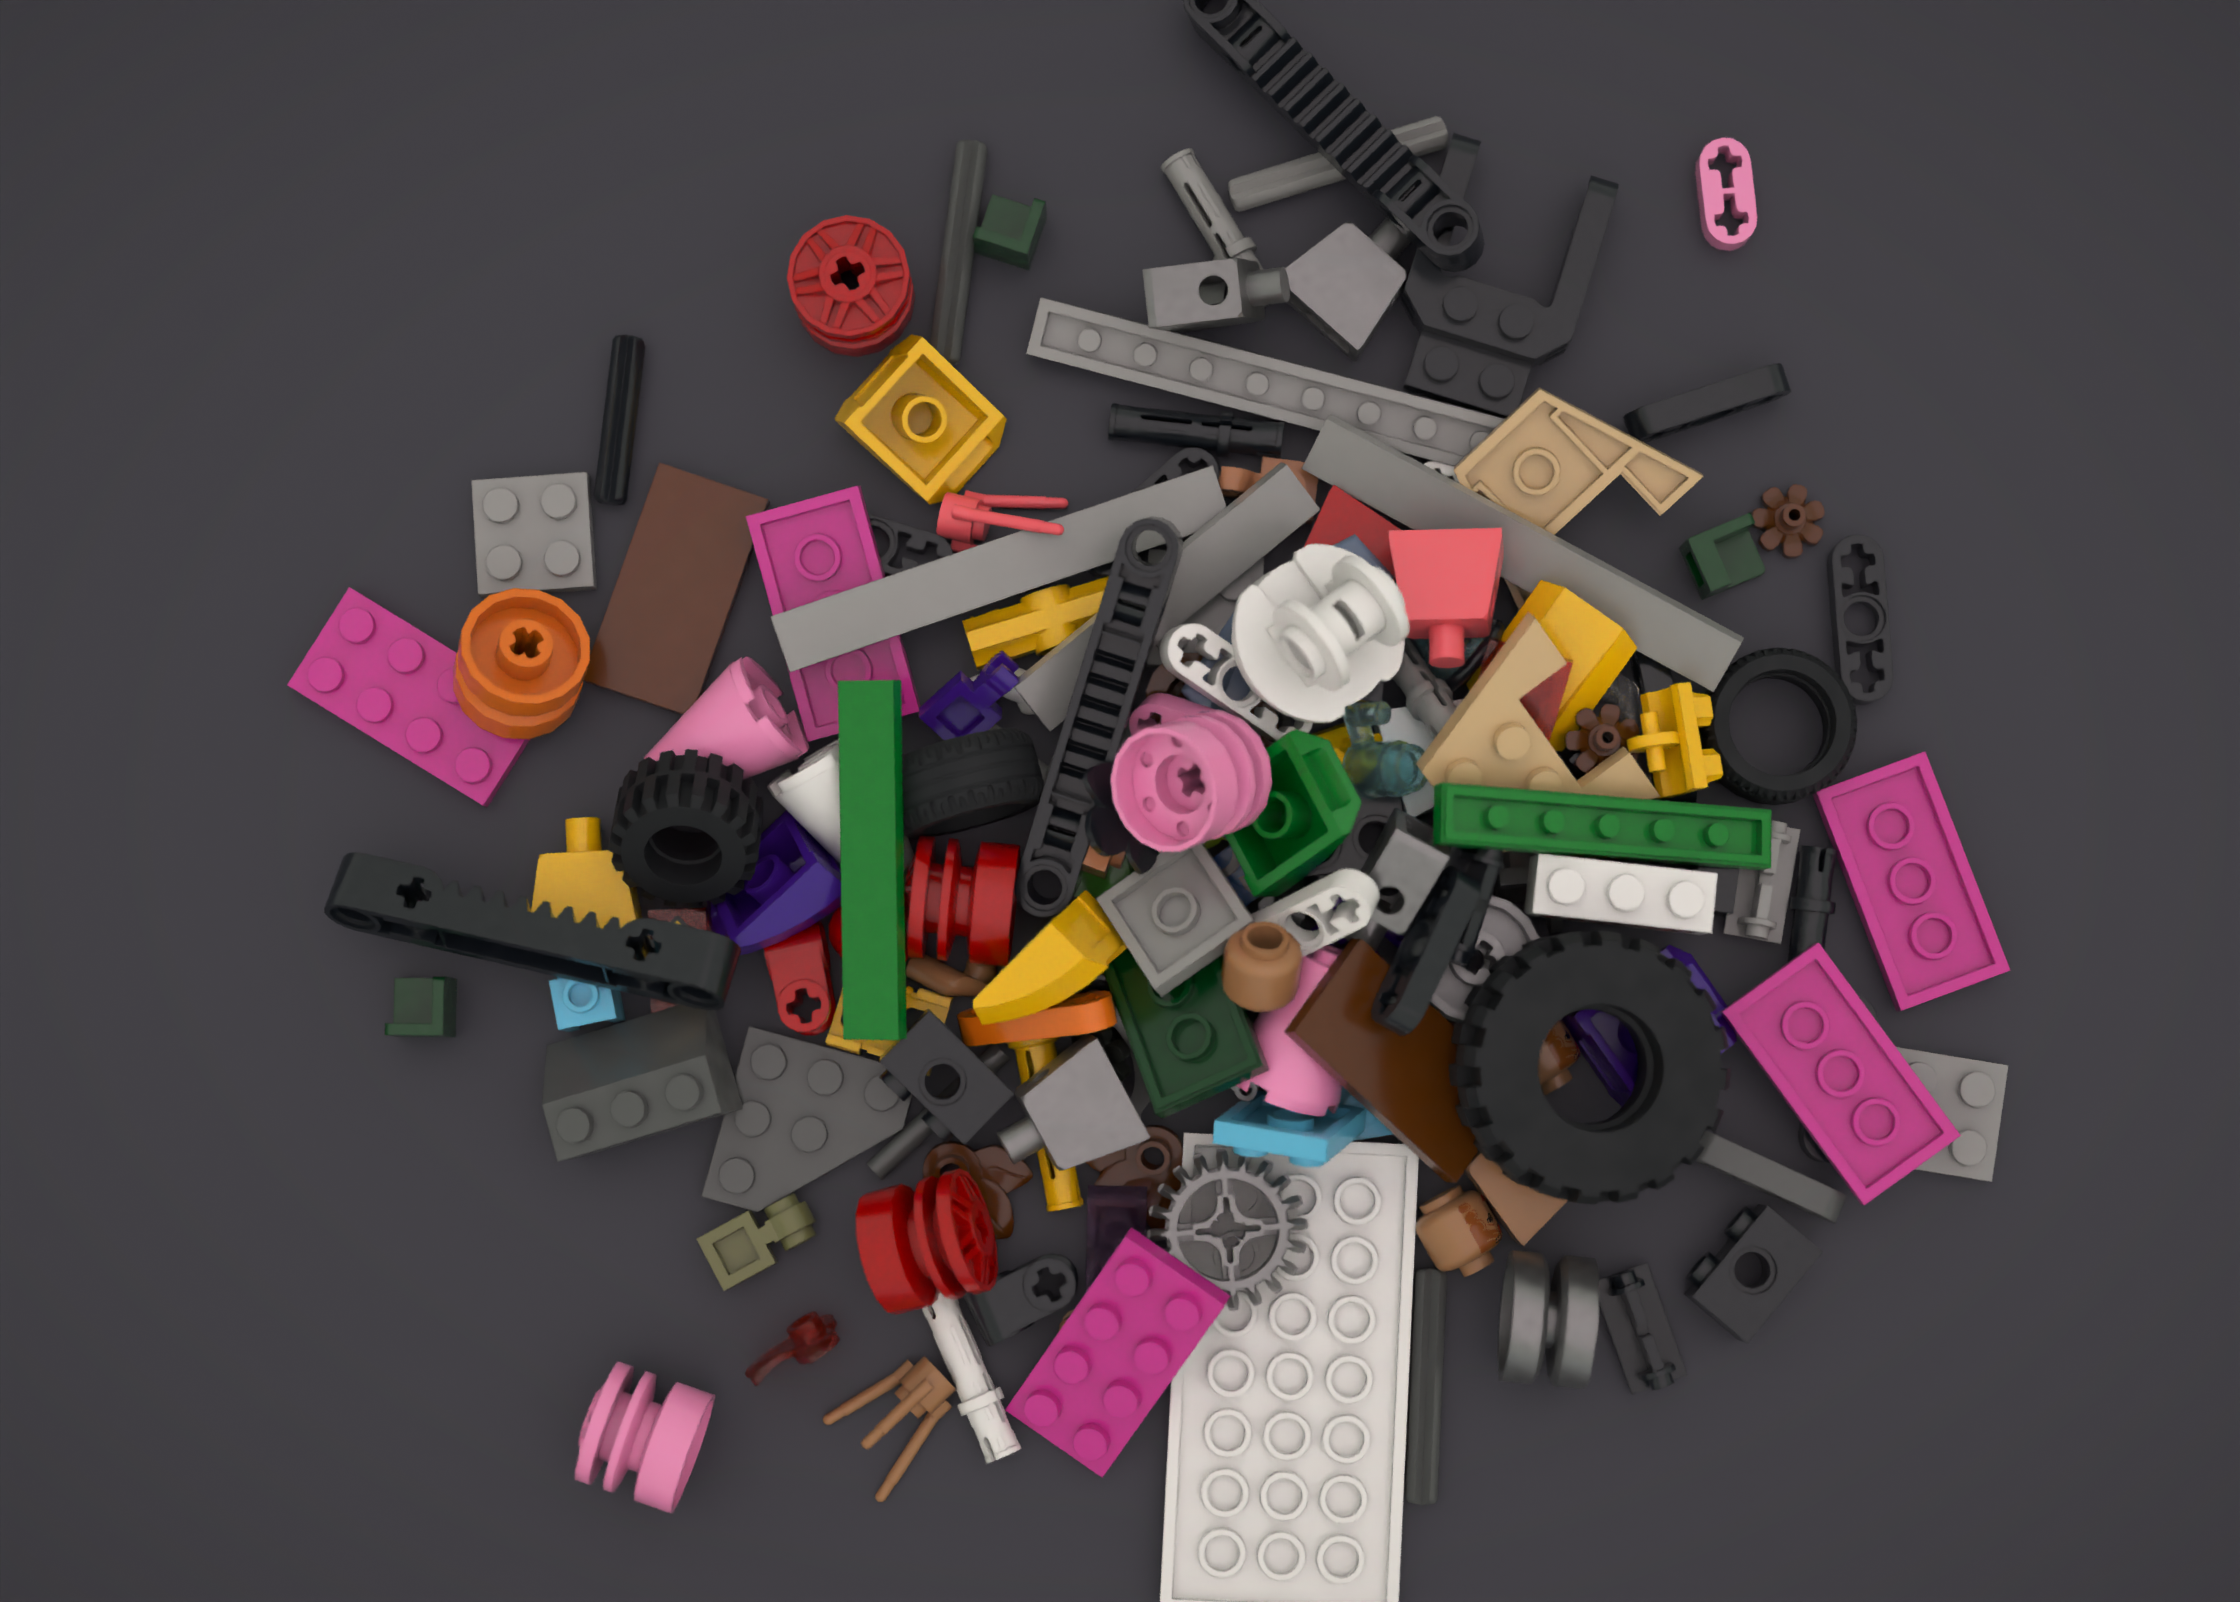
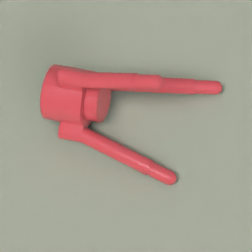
(971, 514)

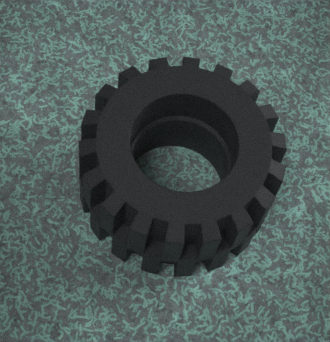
(693, 794)

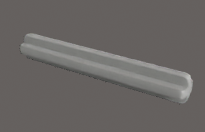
(1316, 171)

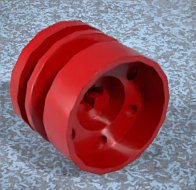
(857, 319)
(962, 901)
(926, 1241)

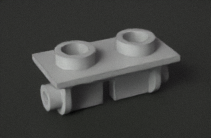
(1765, 894)

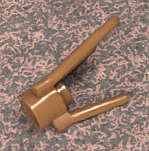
(921, 1391)

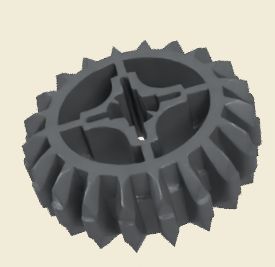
(1278, 1225)

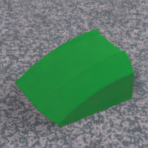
(1304, 818)

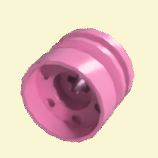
(1191, 780)
(643, 1436)

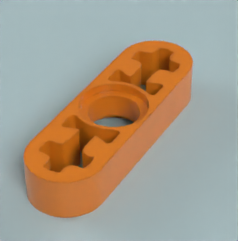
(1074, 1016)

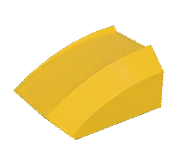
(923, 420)
(1581, 634)
(1053, 965)

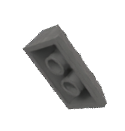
(636, 1081)

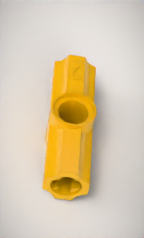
(1035, 623)

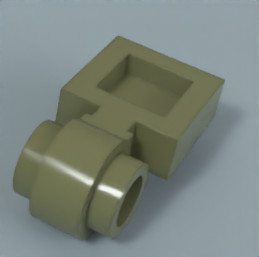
(742, 1247)

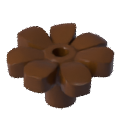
(1781, 528)
(1589, 738)

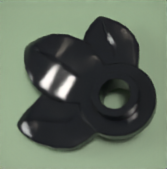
(1103, 824)

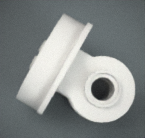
(1319, 633)

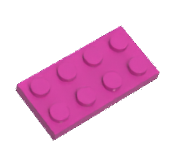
(814, 553)
(401, 693)
(1911, 881)
(1840, 1073)
(1117, 1352)

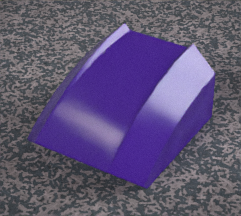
(788, 893)
(1609, 1044)

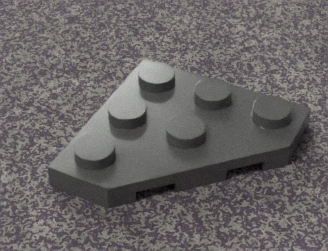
(798, 1119)

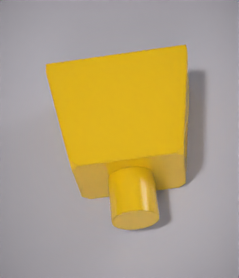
(584, 878)

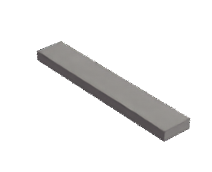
(1207, 566)

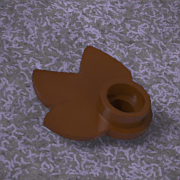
(1131, 1168)
(992, 1173)

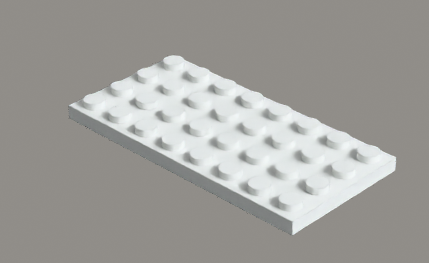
(1297, 1405)

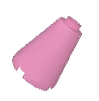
(739, 722)
(1293, 1076)

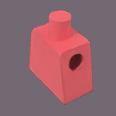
(1448, 586)

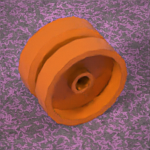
(521, 663)

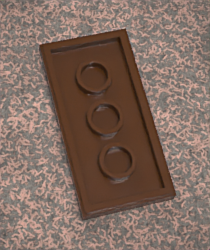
(675, 590)
(1391, 1075)

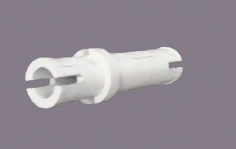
(972, 1382)

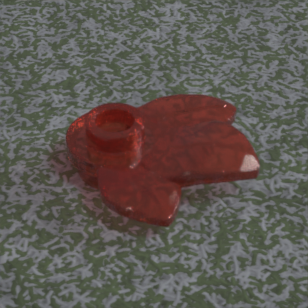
(807, 1341)

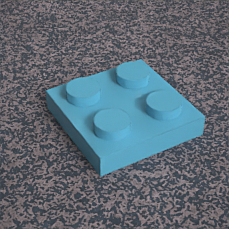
(1308, 1140)

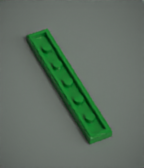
(1601, 826)
(872, 859)

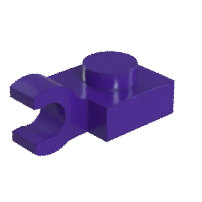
(970, 705)

